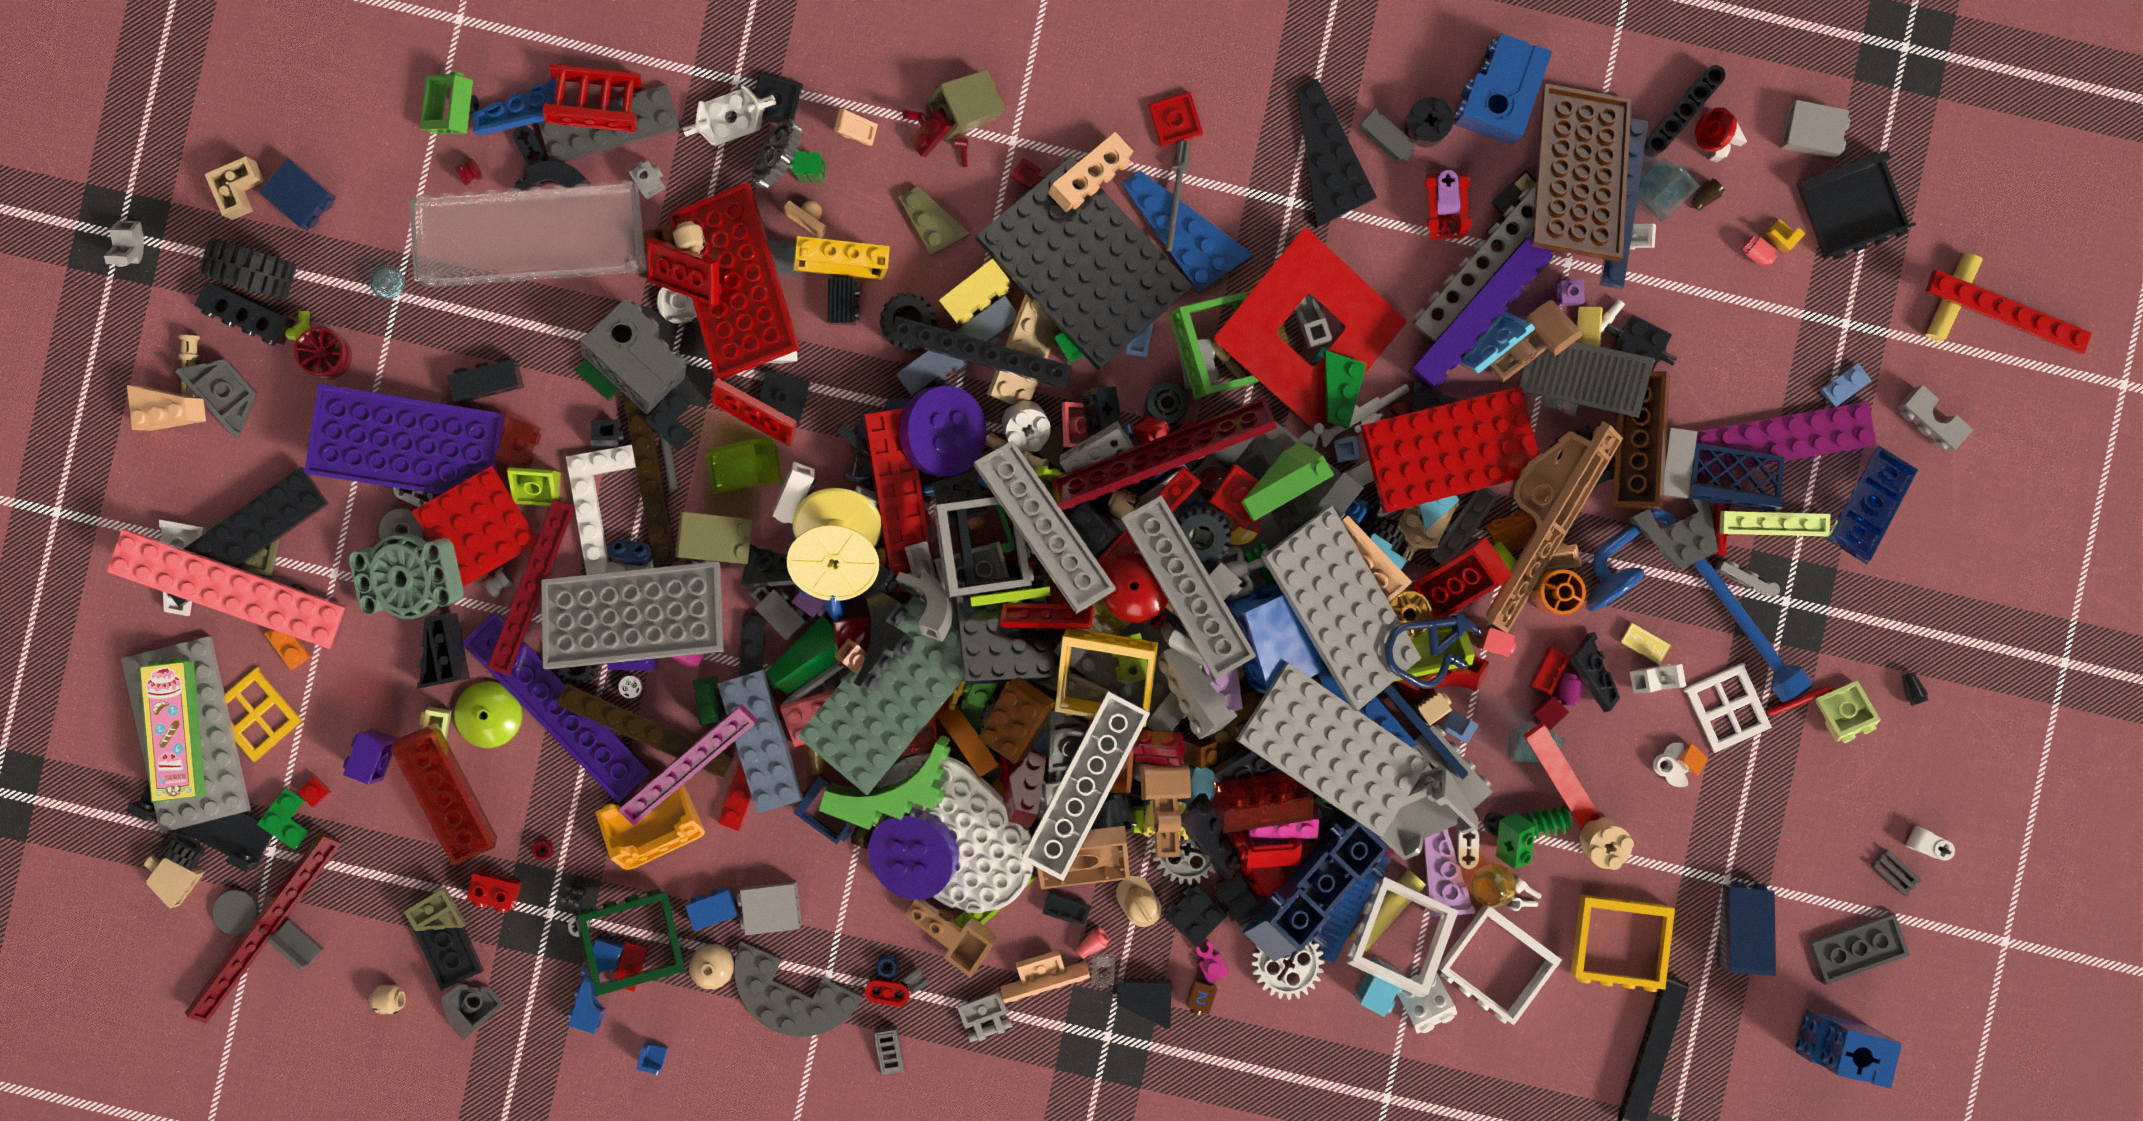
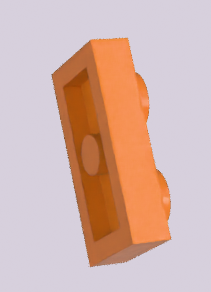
(289, 648)

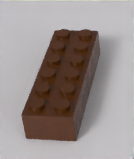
(1642, 452)

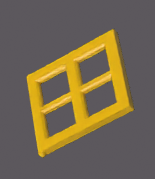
(255, 714)

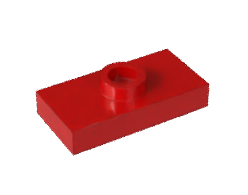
(1550, 671)
(631, 961)

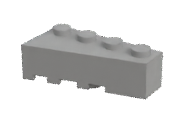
(1195, 693)

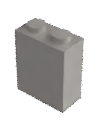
(1815, 129)
(769, 908)

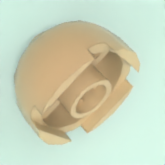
(711, 966)

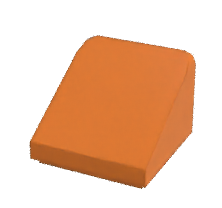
(1692, 759)

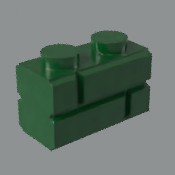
(708, 700)

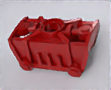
(1462, 220)

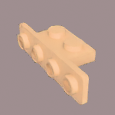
(1043, 974)

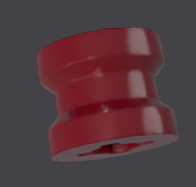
(468, 171)

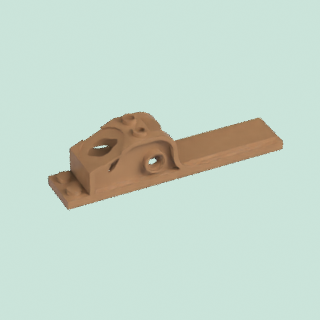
(1552, 495)

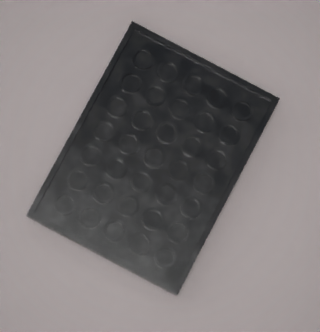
(1084, 267)

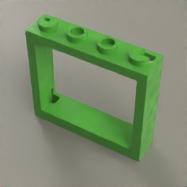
(1191, 350)

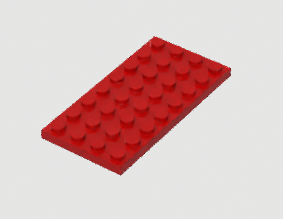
(752, 313)
(1449, 449)

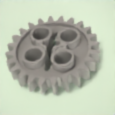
(1183, 868)

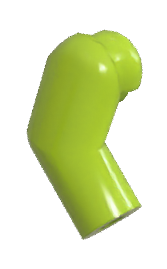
(302, 326)

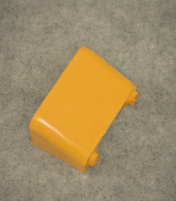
(658, 833)

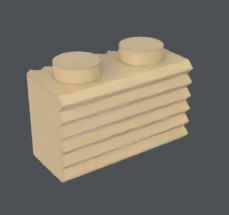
(1432, 707)

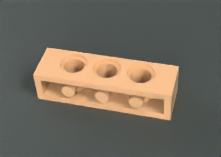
(1113, 149)

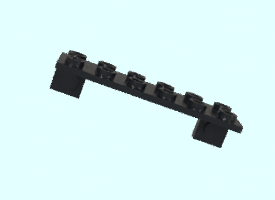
(231, 835)

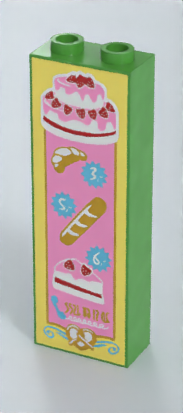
(172, 730)

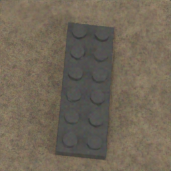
(654, 117)

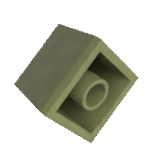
(967, 102)

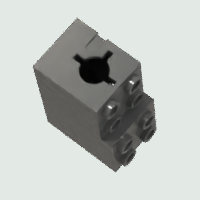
(633, 357)

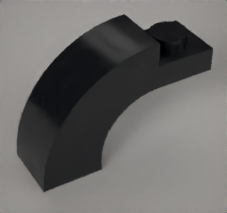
(550, 173)

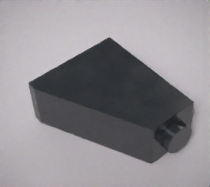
(1145, 998)

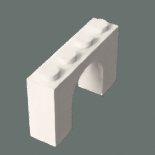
(796, 489)

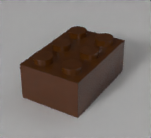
(1016, 719)

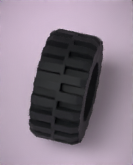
(247, 269)

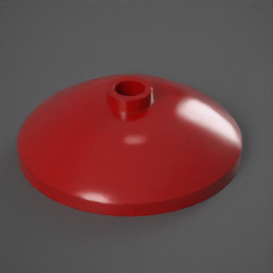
(1138, 604)

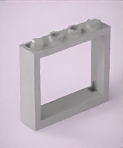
(947, 558)

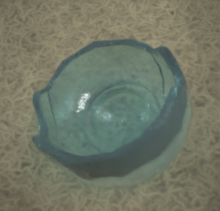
(387, 282)

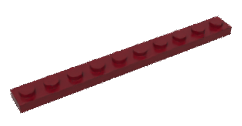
(263, 927)

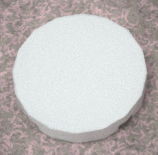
(675, 306)

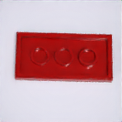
(683, 271)
(753, 412)

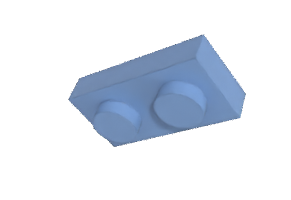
(1845, 385)

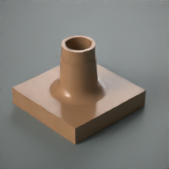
(1100, 859)

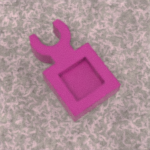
(1212, 965)

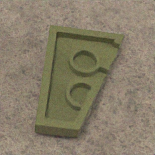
(931, 221)

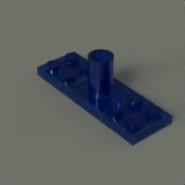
(1872, 505)

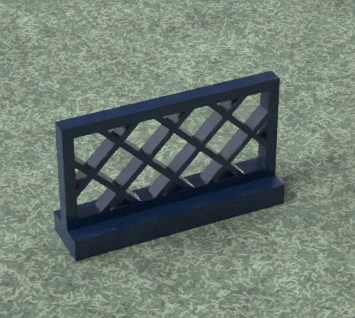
(1738, 496)

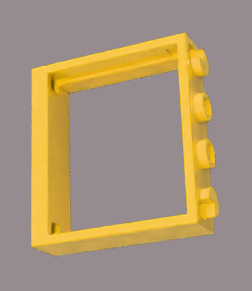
(841, 257)
(1103, 643)
(1581, 935)

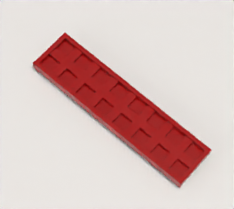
(896, 490)

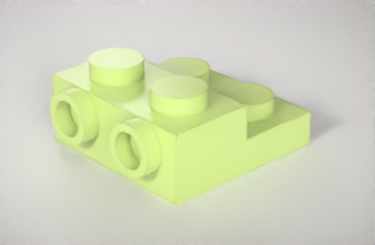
(1848, 712)

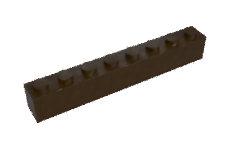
(635, 727)

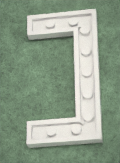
(581, 474)

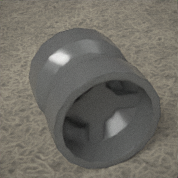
(497, 583)

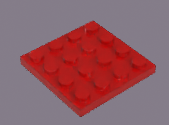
(480, 524)

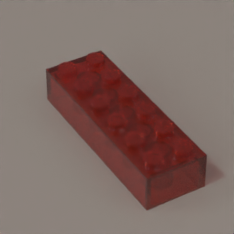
(444, 793)

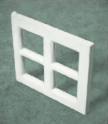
(1728, 707)

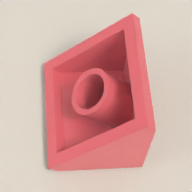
(1073, 424)

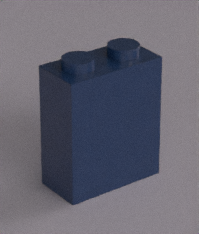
(298, 195)

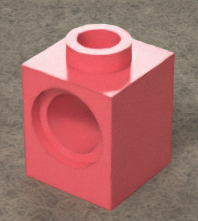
(1497, 642)

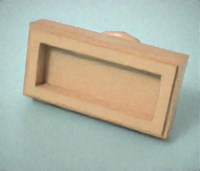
(855, 127)
(807, 217)
(1565, 557)

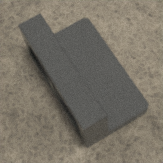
(295, 945)

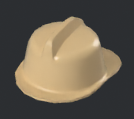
(1138, 901)

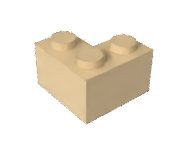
(230, 184)

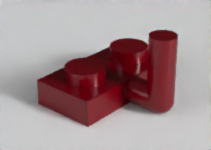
(930, 132)

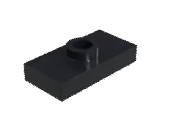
(1066, 909)

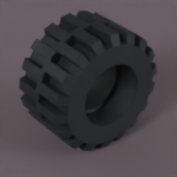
(899, 304)

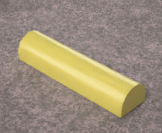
(1947, 310)
(1392, 907)

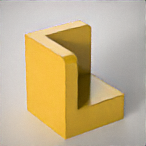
(1783, 236)

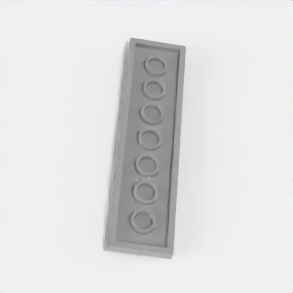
(1044, 527)
(1188, 587)

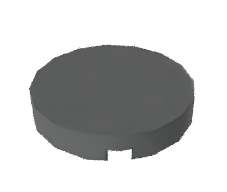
(235, 911)

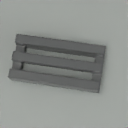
(1910, 884)

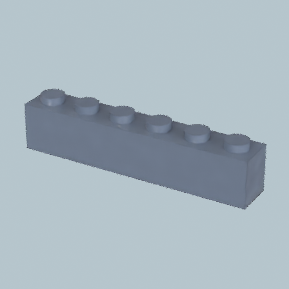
(933, 367)

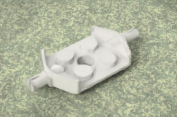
(713, 116)

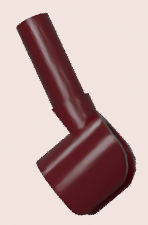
(962, 142)
(1158, 621)

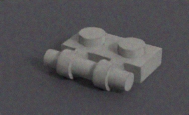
(982, 1010)

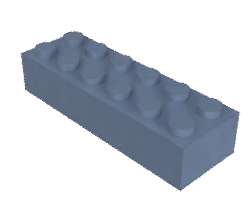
(764, 745)

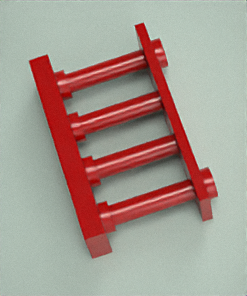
(592, 118)

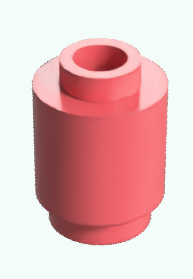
(1759, 251)

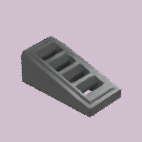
(885, 1033)

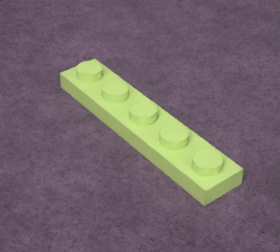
(1774, 523)

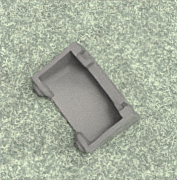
(1430, 808)

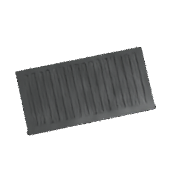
(1590, 378)

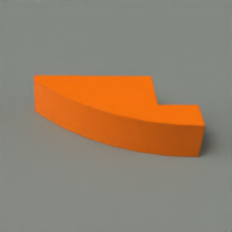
(965, 740)

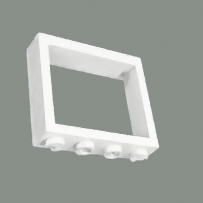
(1363, 930)
(1484, 1001)

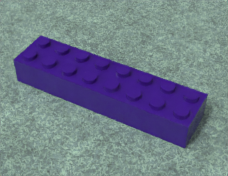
(1477, 315)

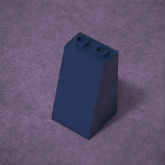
(1747, 929)

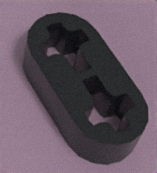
(525, 148)

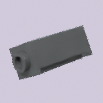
(1387, 137)

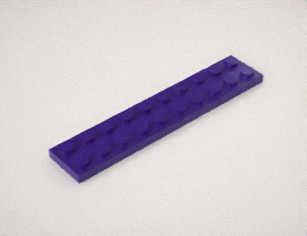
(538, 691)

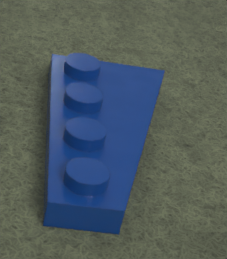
(516, 111)

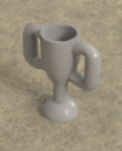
(1242, 569)

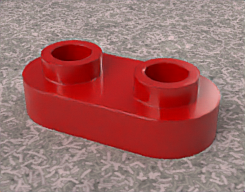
(887, 994)

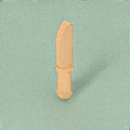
(1230, 364)

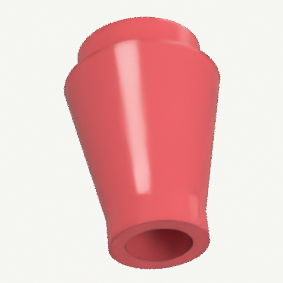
(1094, 942)

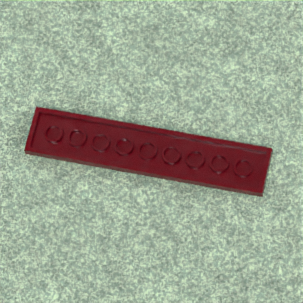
(1163, 454)

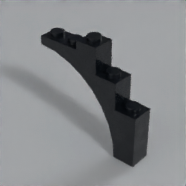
(885, 638)

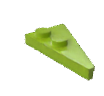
(1014, 595)

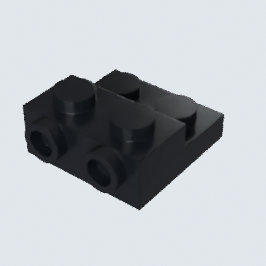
(1195, 914)

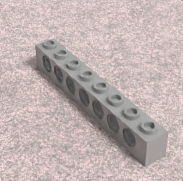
(1433, 329)

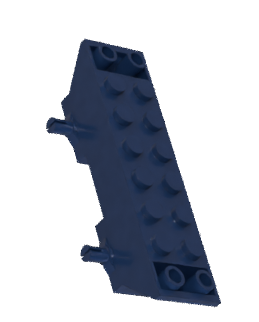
(1303, 902)

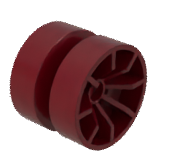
(322, 353)

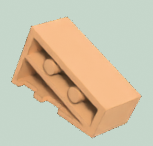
(161, 409)

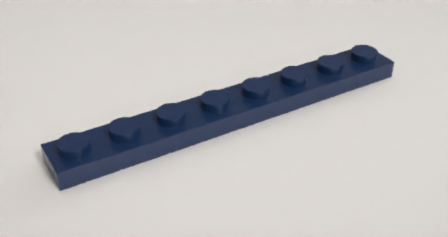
(1614, 272)

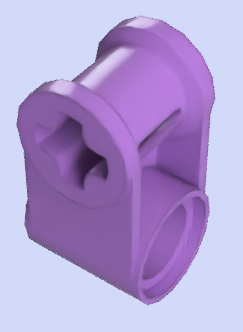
(1448, 197)

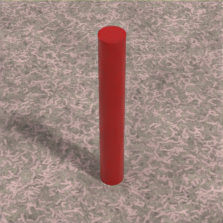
(1799, 700)

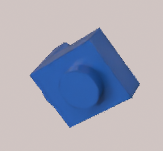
(1359, 511)

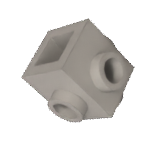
(647, 178)

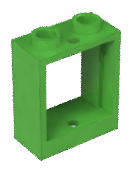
(435, 100)

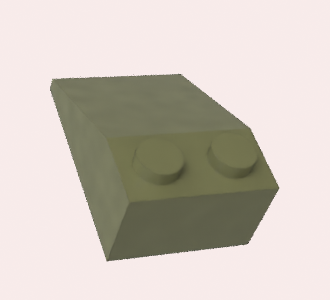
(713, 538)

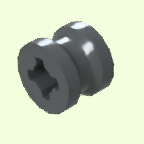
(915, 980)

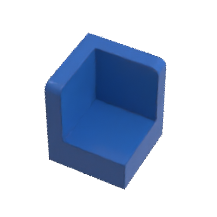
(652, 1058)

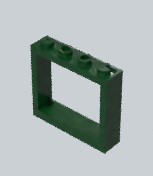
(640, 977)

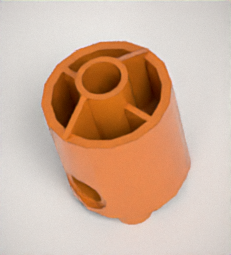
(1559, 592)

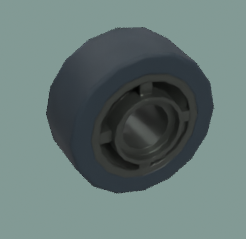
(1172, 391)

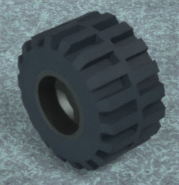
(1206, 532)

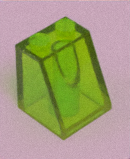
(743, 465)

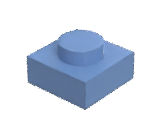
(1346, 449)

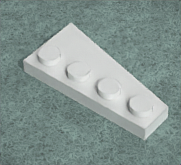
(179, 536)

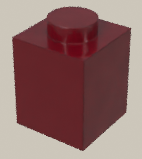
(1549, 712)

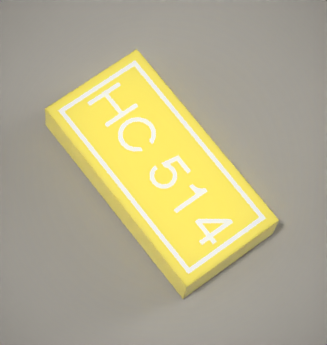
(1645, 643)

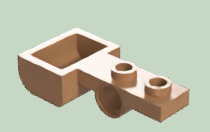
(1551, 332)
(1164, 786)
(966, 945)

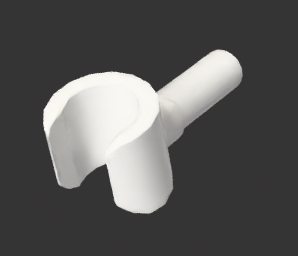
(1521, 885)
(1517, 903)

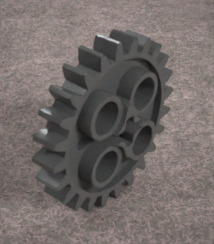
(776, 153)

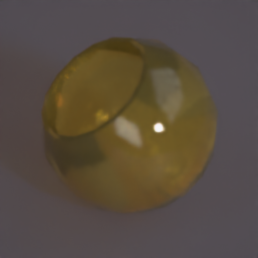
(1494, 885)

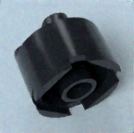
(1438, 113)
(1116, 813)

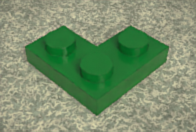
(279, 822)

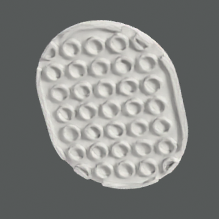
(988, 845)

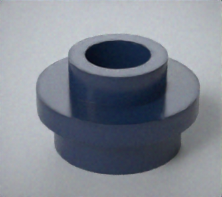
(884, 972)

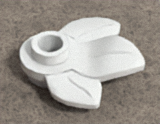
(1674, 770)

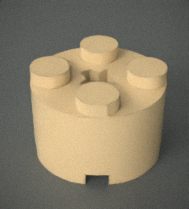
(1606, 843)

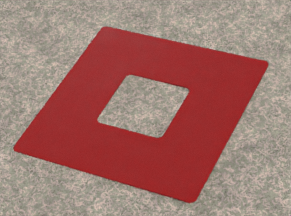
(1303, 270)

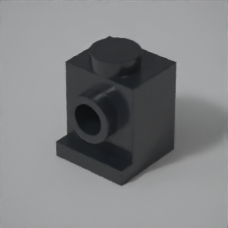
(600, 428)

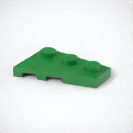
(1343, 384)

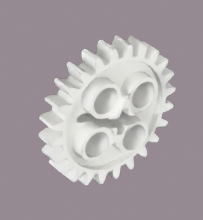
(1306, 971)

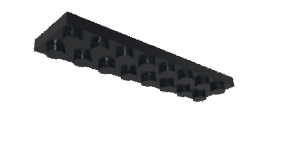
(260, 522)

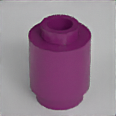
(1569, 689)

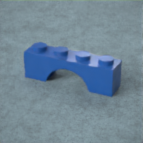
(588, 1011)

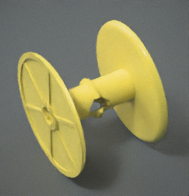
(835, 544)

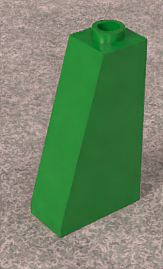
(805, 658)

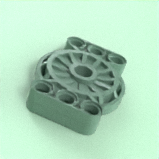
(429, 572)

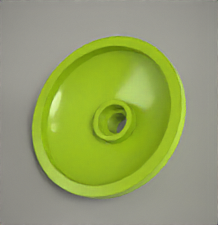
(502, 710)

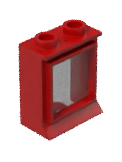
(1267, 851)

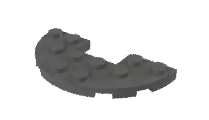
(784, 1007)

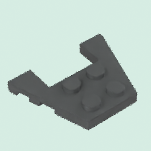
(1685, 540)

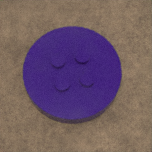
(942, 431)
(913, 855)

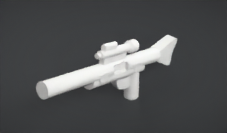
(1364, 414)

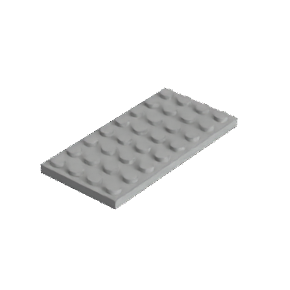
(1340, 606)
(632, 615)
(1333, 749)
(221, 763)

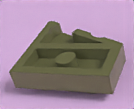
(435, 913)

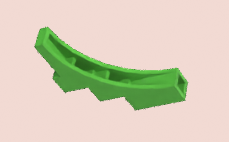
(894, 799)

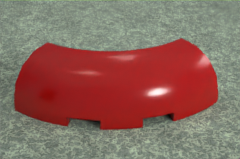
(1467, 678)

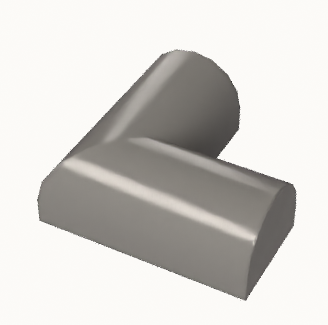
(1180, 641)

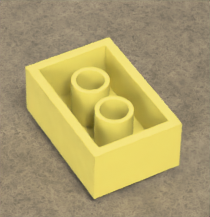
(975, 293)

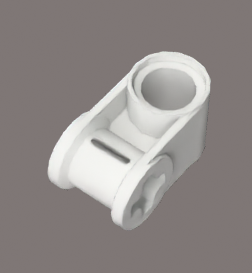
(1928, 843)

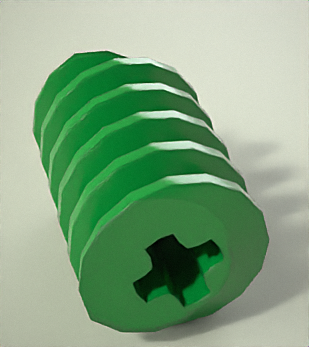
(1549, 821)

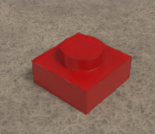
(314, 791)

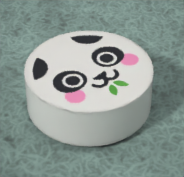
(630, 686)

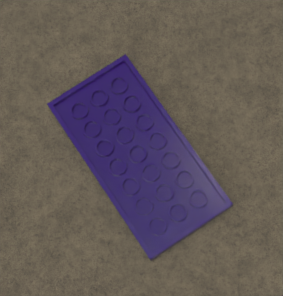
(399, 440)

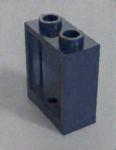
(801, 812)

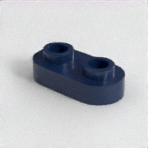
(626, 552)

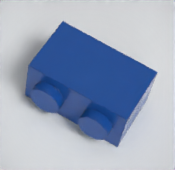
(712, 909)

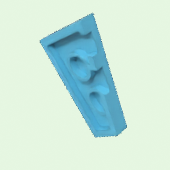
(1502, 336)

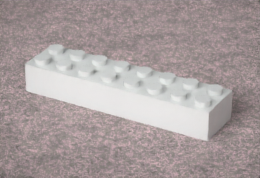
(1085, 785)

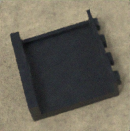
(1854, 206)

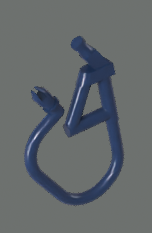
(1459, 625)

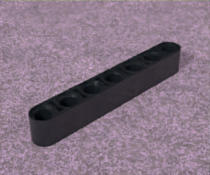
(1653, 1050)

